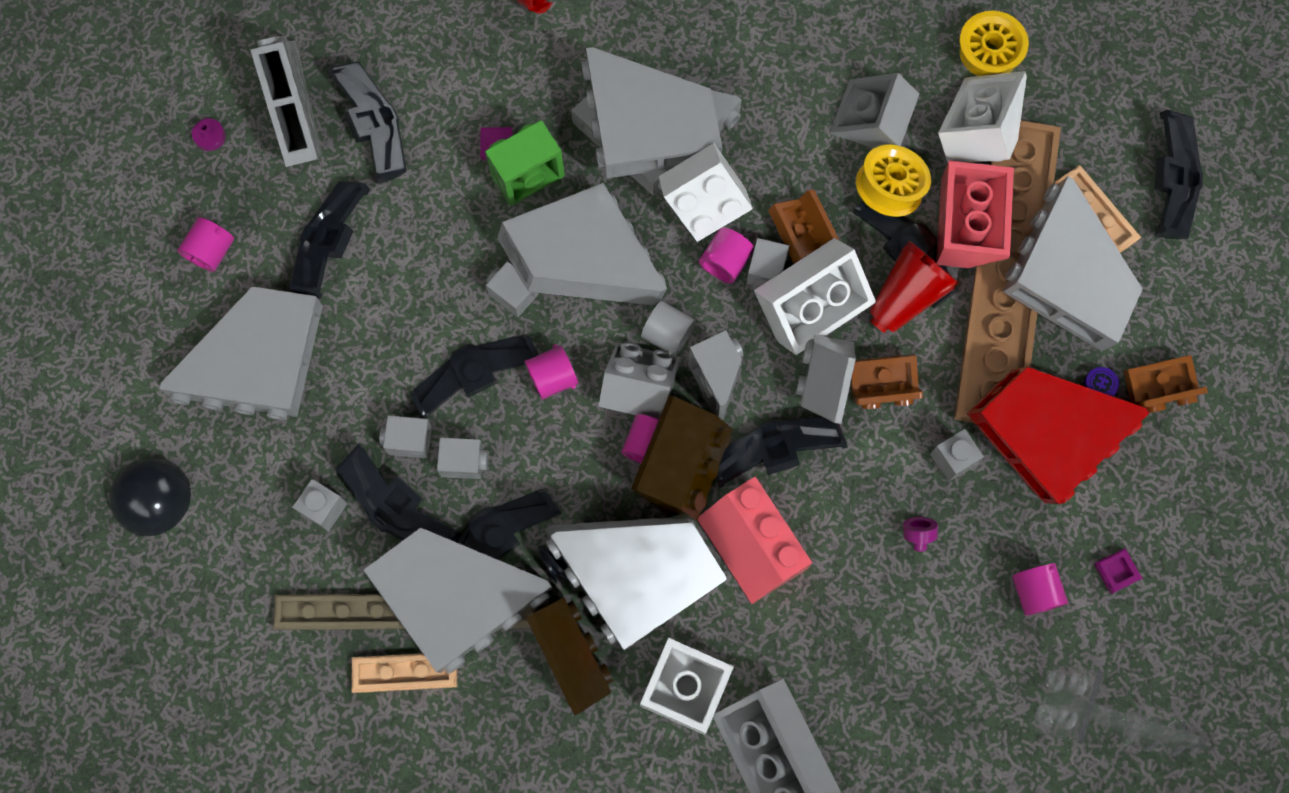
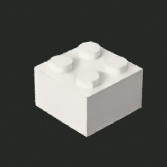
(705, 192)
(686, 686)

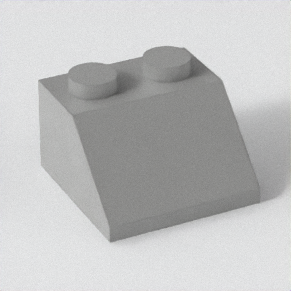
(875, 110)
(716, 369)
(827, 377)

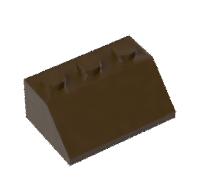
(682, 459)
(570, 654)

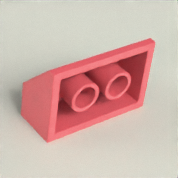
(974, 214)
(754, 540)

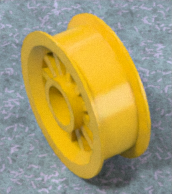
(995, 29)
(893, 180)

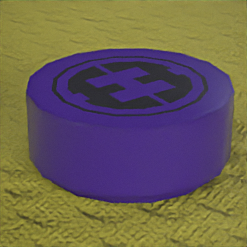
(1102, 380)

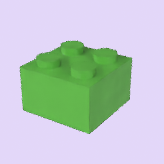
(525, 162)

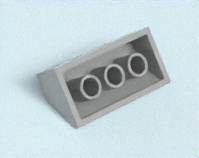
(774, 744)

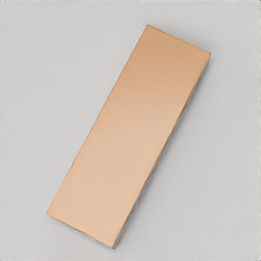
(1112, 220)
(398, 674)

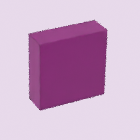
(1117, 571)

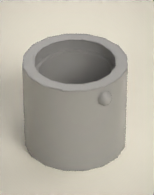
(668, 328)

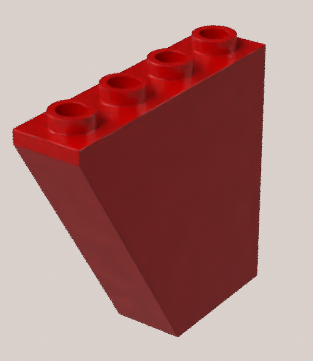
(1053, 429)

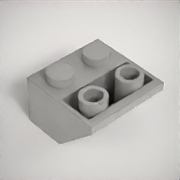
(638, 380)

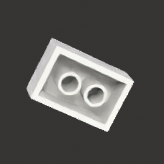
(815, 295)

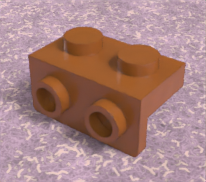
(802, 224)
(885, 381)
(1162, 383)

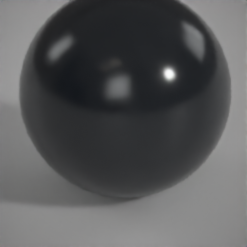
(150, 496)

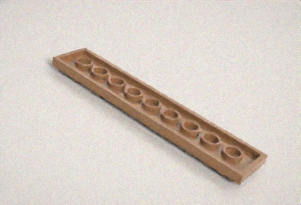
(998, 326)

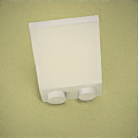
(984, 118)

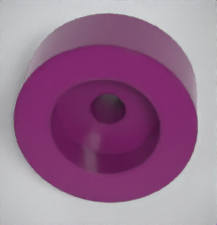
(208, 134)
(920, 532)

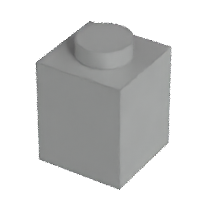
(766, 262)
(508, 289)
(406, 436)
(956, 455)
(461, 458)
(320, 505)

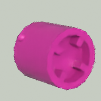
(205, 244)
(726, 255)
(551, 372)
(639, 437)
(1040, 589)

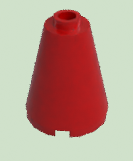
(910, 289)

